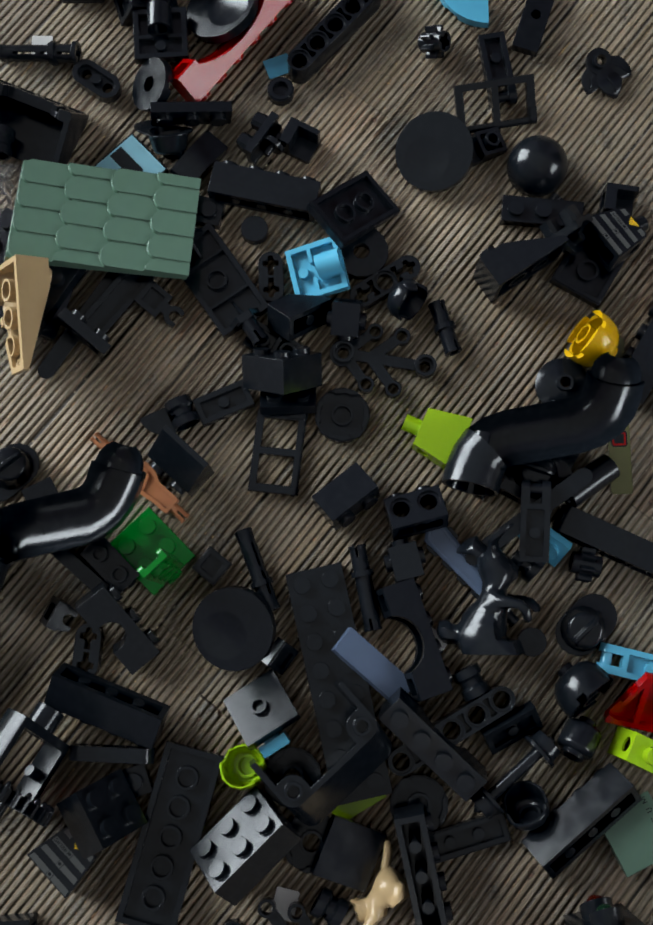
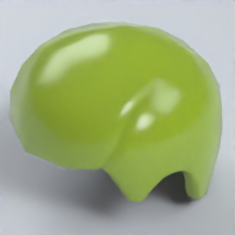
(236, 769)

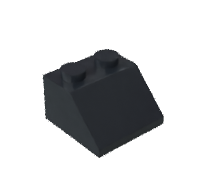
(179, 461)

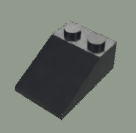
(514, 262)

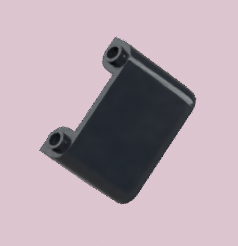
(42, 126)

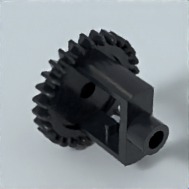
(26, 797)

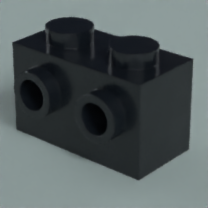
(346, 496)

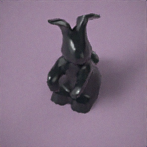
(485, 620)

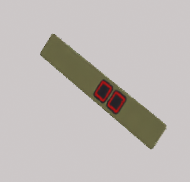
(620, 452)

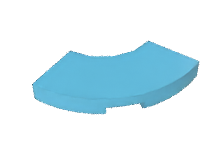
(469, 11)

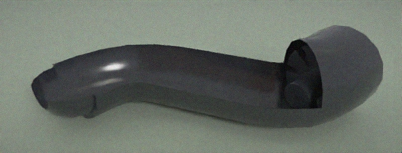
(547, 429)
(75, 515)

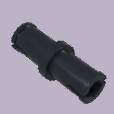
(444, 328)

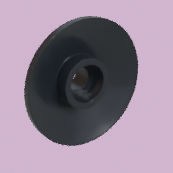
(549, 376)

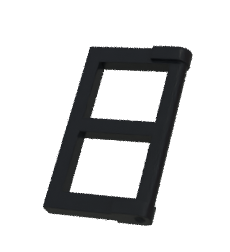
(493, 85)
(296, 454)

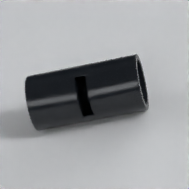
(603, 471)

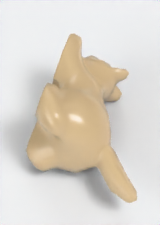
(387, 891)

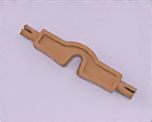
(152, 487)

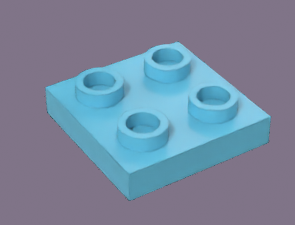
(317, 269)

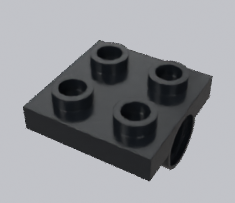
(160, 32)

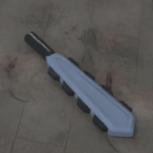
(444, 544)

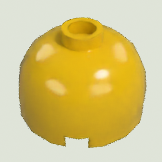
(592, 339)

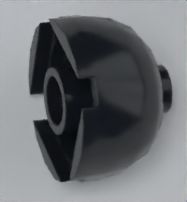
(580, 687)

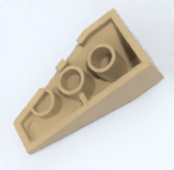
(23, 297)

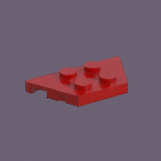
(635, 706)

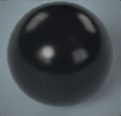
(537, 166)

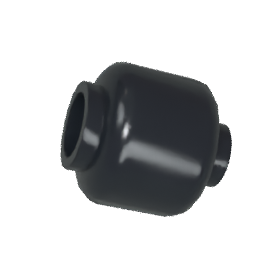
(579, 739)

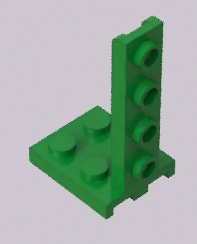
(153, 551)

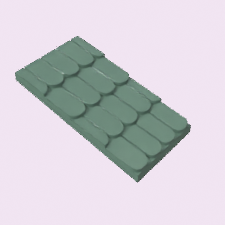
(105, 219)

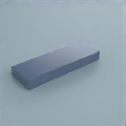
(369, 663)

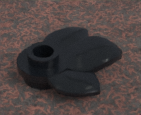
(606, 76)

